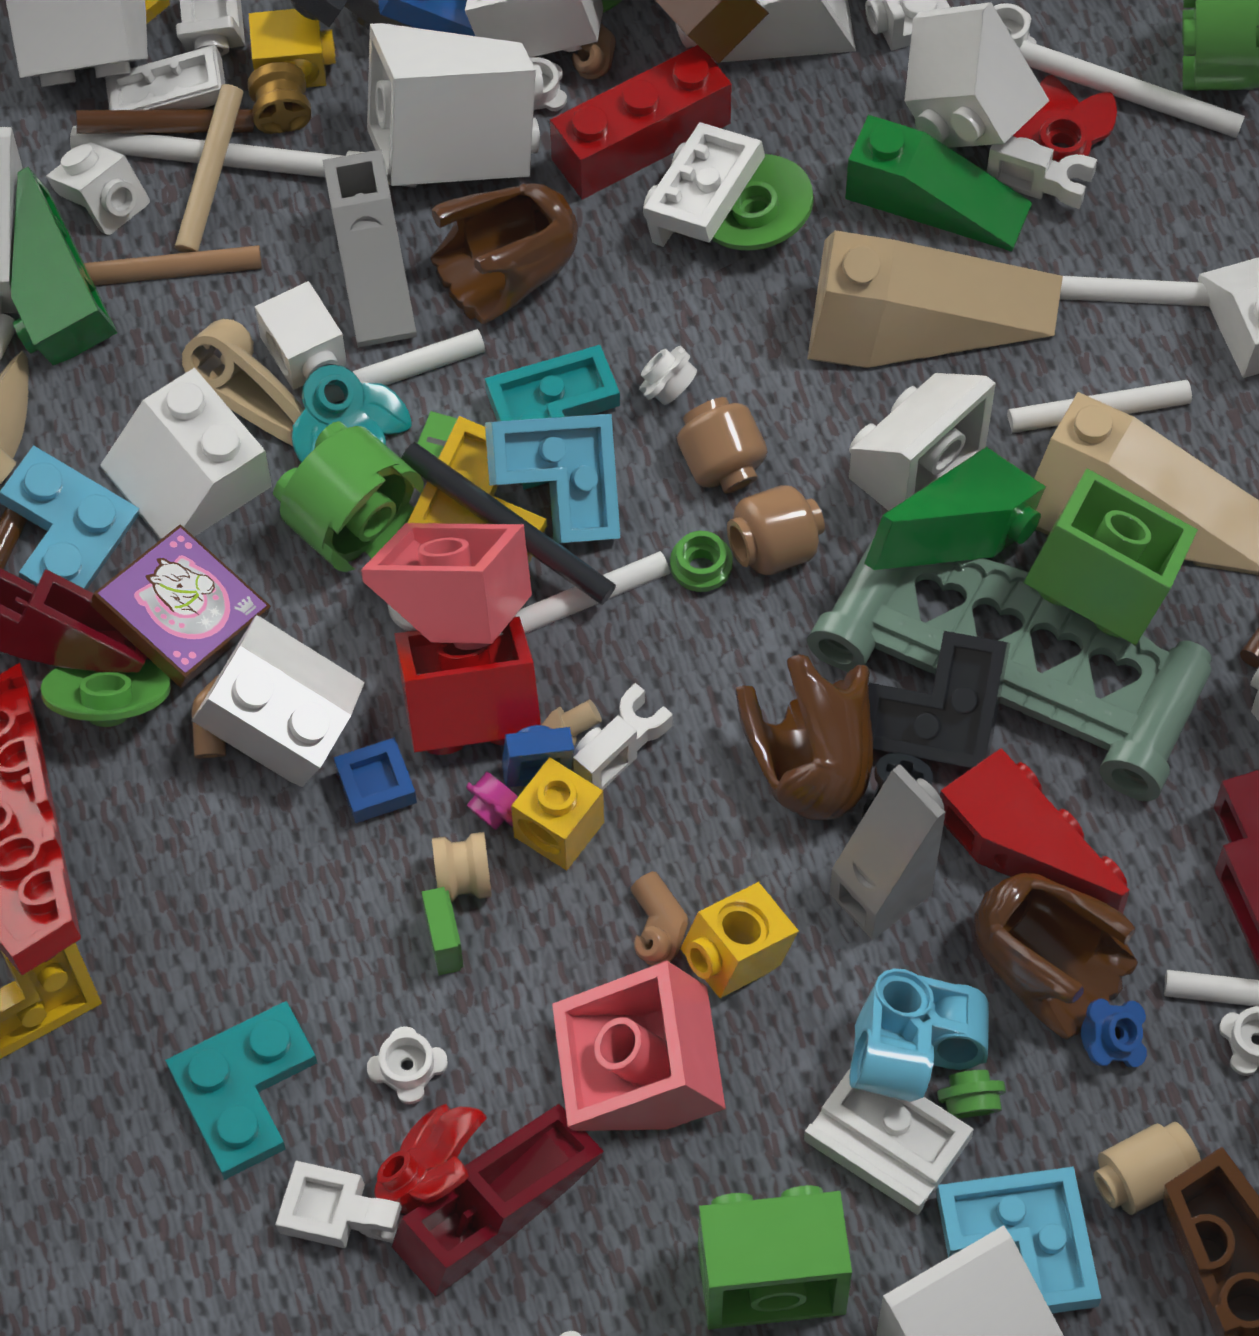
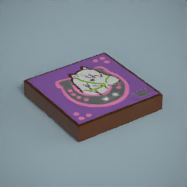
(179, 605)

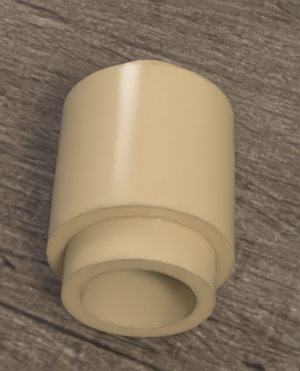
(1141, 1165)

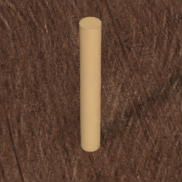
(209, 169)

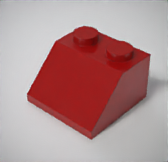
(467, 694)

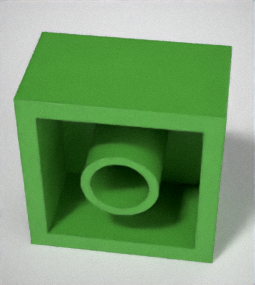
(1111, 557)
(774, 1257)

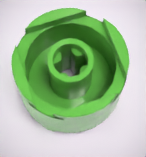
(1223, 45)
(347, 495)

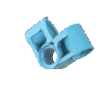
(910, 1028)

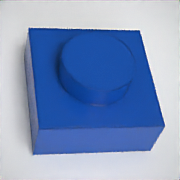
(530, 749)
(375, 780)

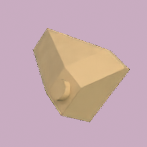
(911, 302)
(1156, 471)

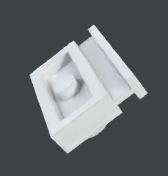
(889, 1141)

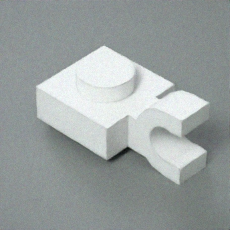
(1031, 171)
(609, 751)
(329, 1203)

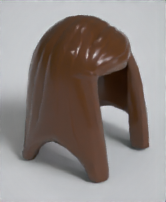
(502, 246)
(825, 752)
(1054, 947)

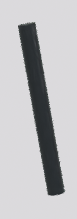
(494, 512)

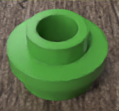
(701, 545)
(972, 1094)

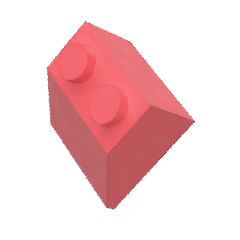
(454, 579)
(639, 1053)

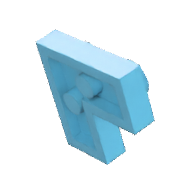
(574, 458)
(79, 514)
(1043, 1219)

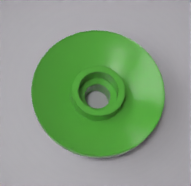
(783, 203)
(104, 696)

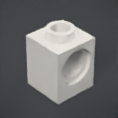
(300, 333)

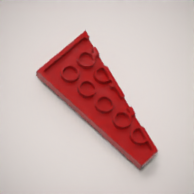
(35, 885)

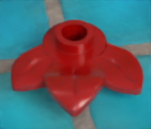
(1069, 120)
(428, 1158)

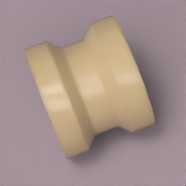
(462, 866)

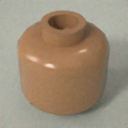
(722, 445)
(775, 530)

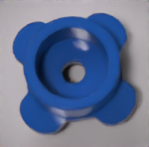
(1100, 1038)

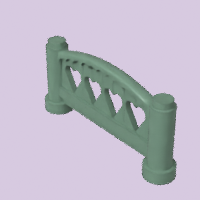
(1132, 723)

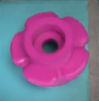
(491, 801)

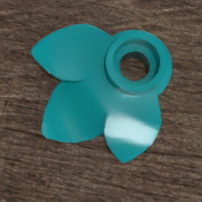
(363, 405)

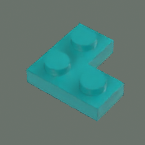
(554, 388)
(224, 1079)

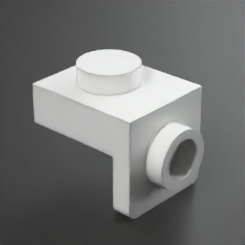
(211, 24)
(100, 183)

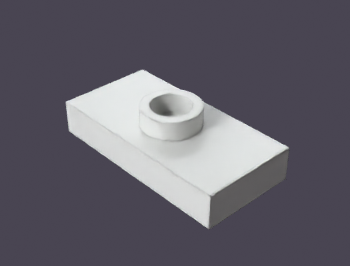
(169, 84)

